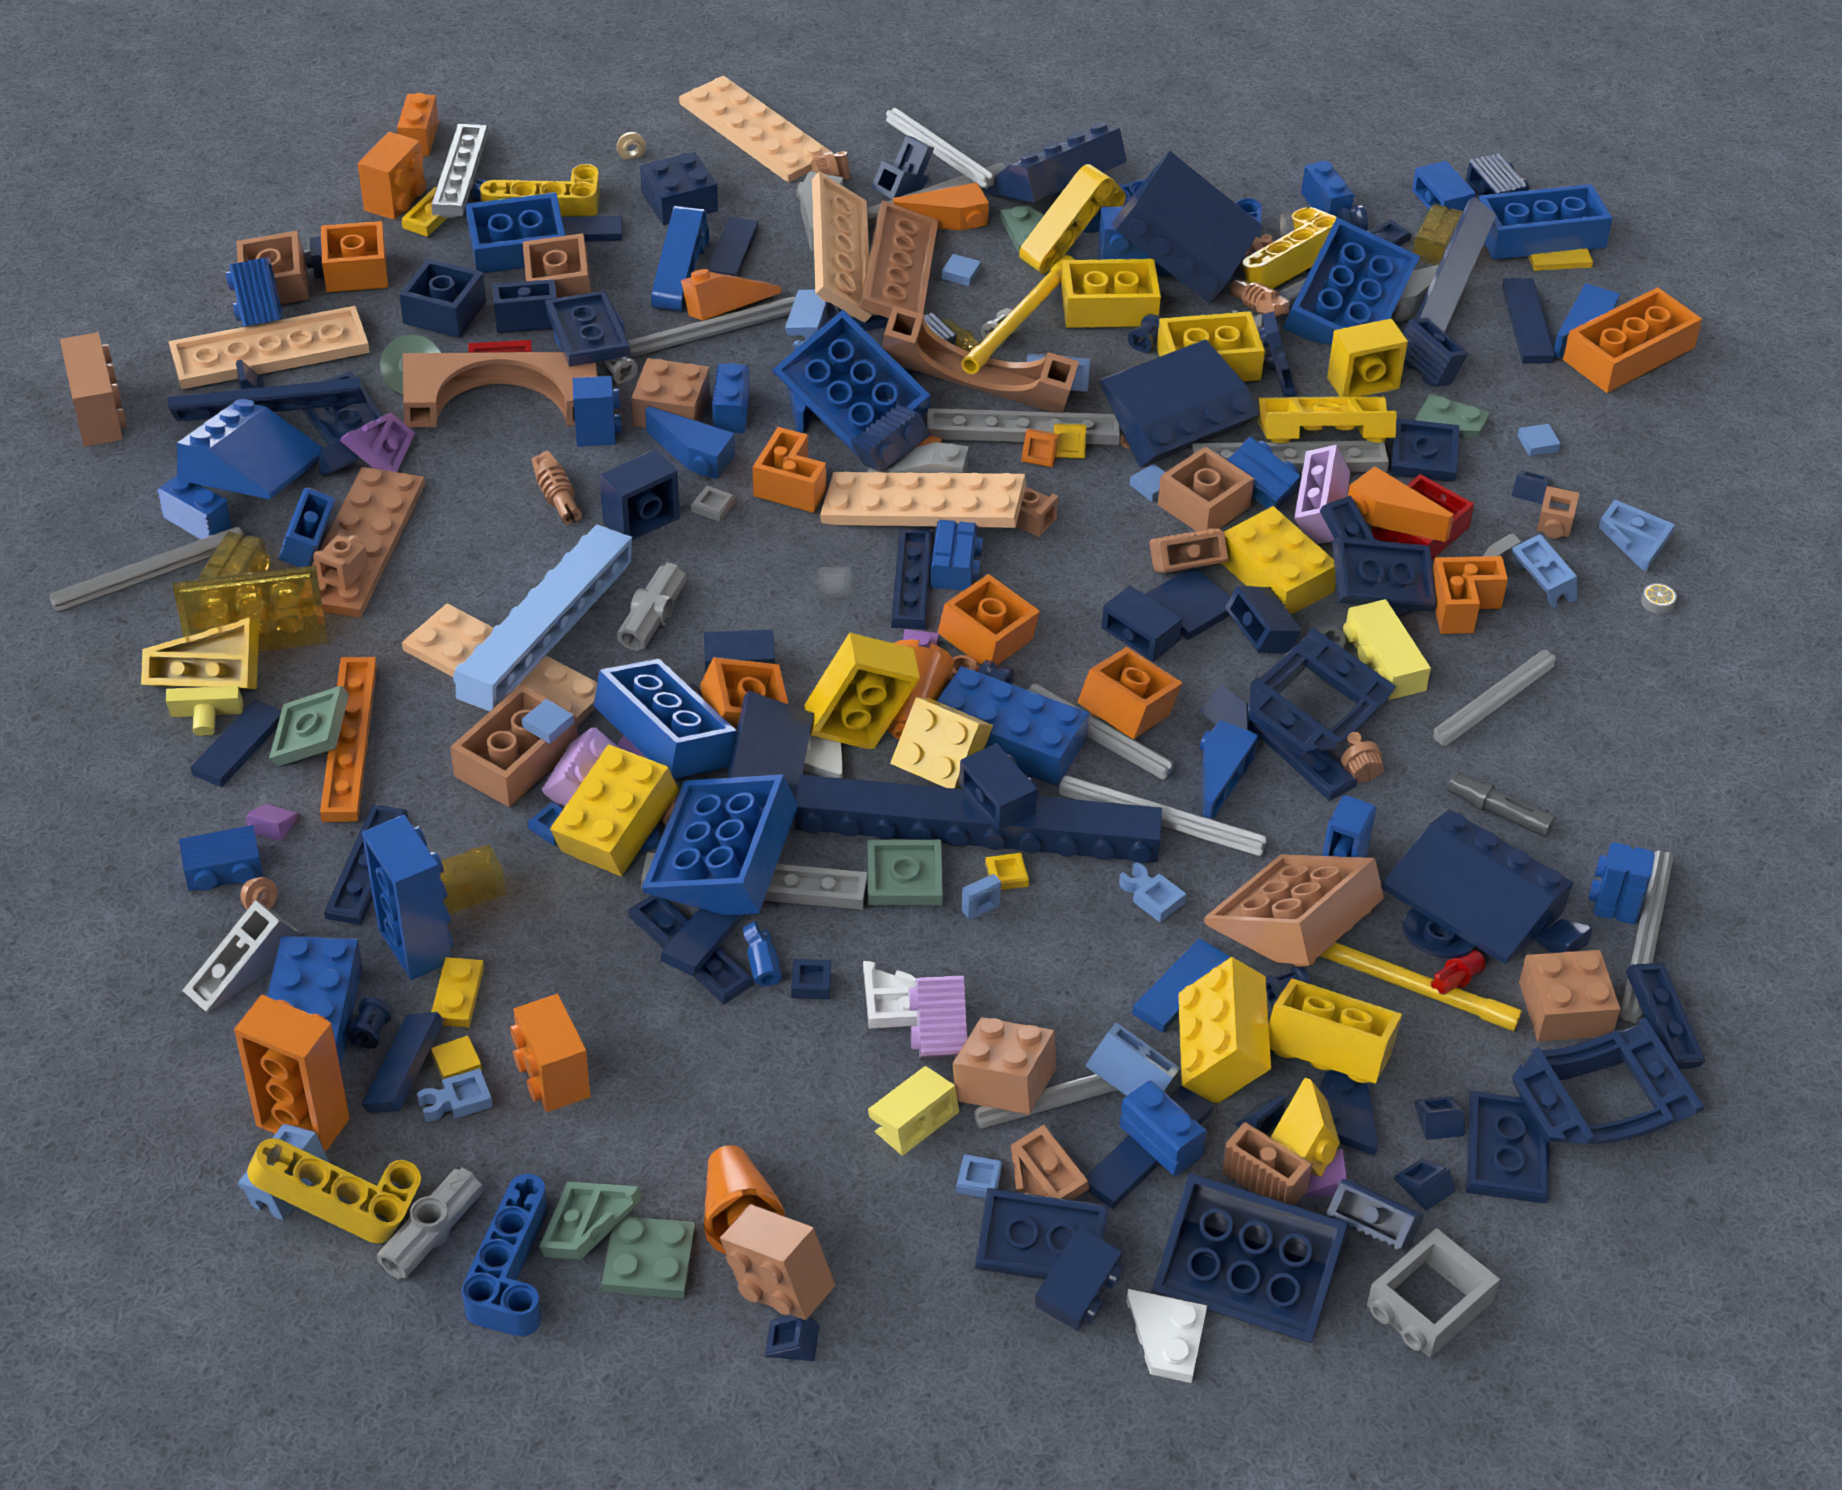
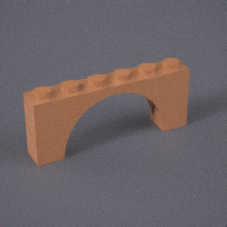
(436, 378)
(1034, 383)

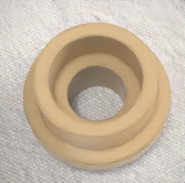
(628, 139)

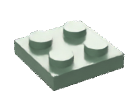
(309, 726)
(904, 872)
(649, 1257)

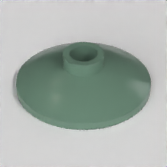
(392, 358)

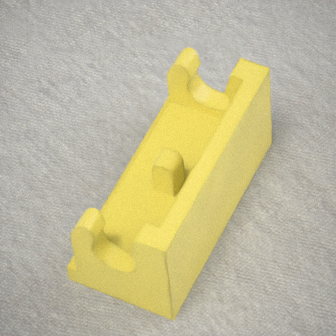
(914, 1109)

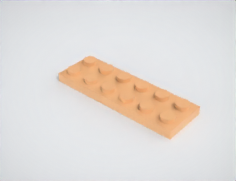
(753, 127)
(840, 245)
(269, 346)
(923, 499)
(452, 637)

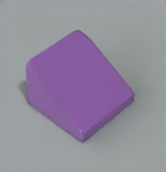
(271, 821)
(1328, 1183)

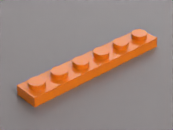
(347, 762)

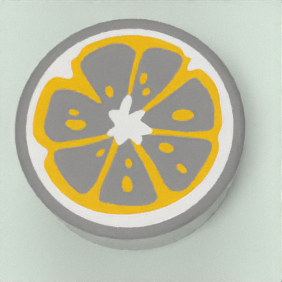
(1658, 598)

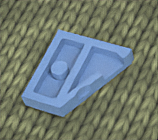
(1636, 532)

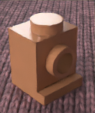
(1037, 512)
(1557, 521)
(347, 556)

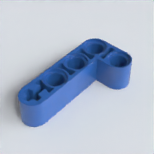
(684, 241)
(500, 1284)

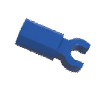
(762, 955)

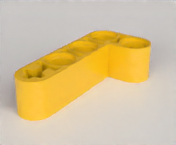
(574, 197)
(1069, 217)
(1292, 252)
(332, 1182)

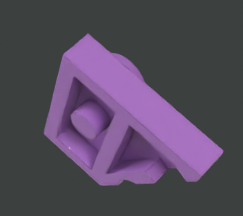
(381, 442)

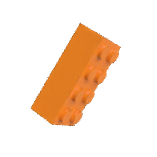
(1632, 339)
(292, 1069)

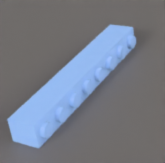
(542, 618)

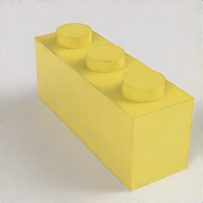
(1387, 647)

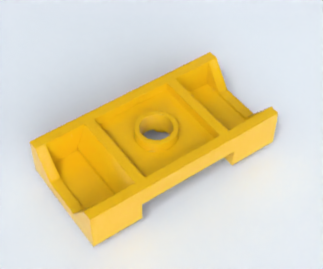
(1282, 417)

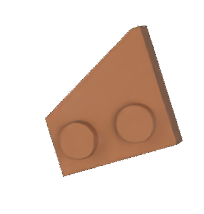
(1045, 1167)

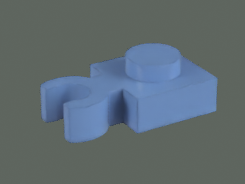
(1153, 895)
(460, 1094)

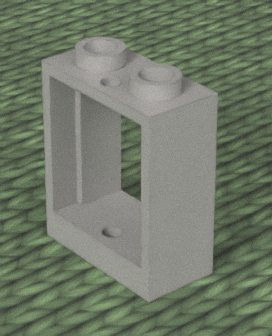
(1457, 1268)

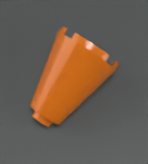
(934, 669)
(730, 1188)

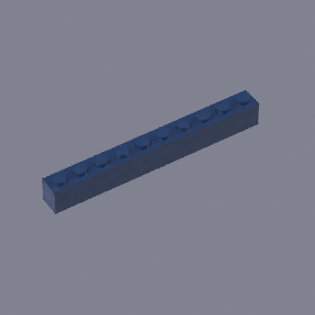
(953, 817)

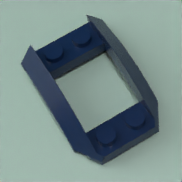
(1335, 667)
(1646, 1059)

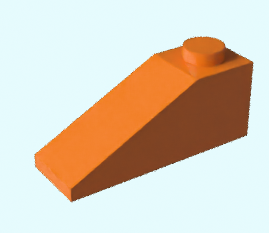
(953, 207)
(715, 293)
(1396, 507)

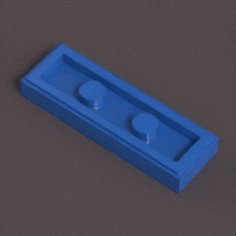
(1161, 1002)

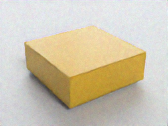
(1071, 440)
(1009, 870)
(455, 1057)

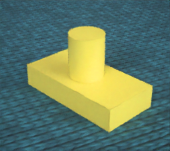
(204, 704)

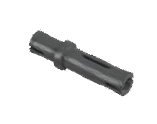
(1510, 808)

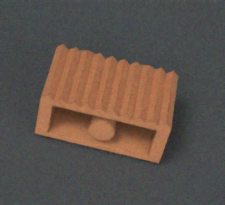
(1188, 550)
(1266, 1166)

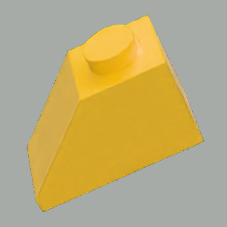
(1309, 1127)

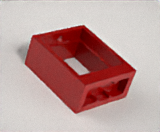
(1453, 503)

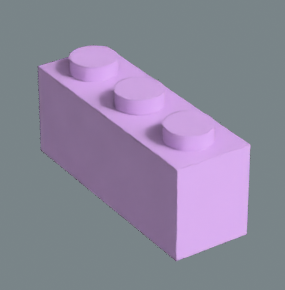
(1322, 482)

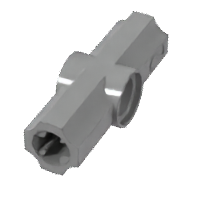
(651, 607)
(417, 1237)

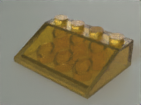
(282, 600)

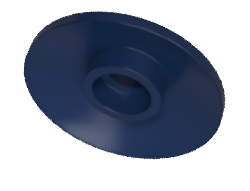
(1433, 937)

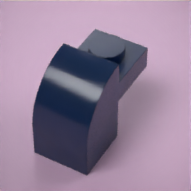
(907, 172)

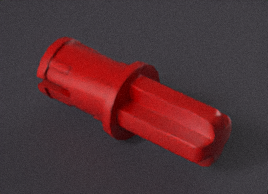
(1458, 972)

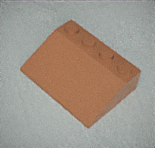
(1299, 906)

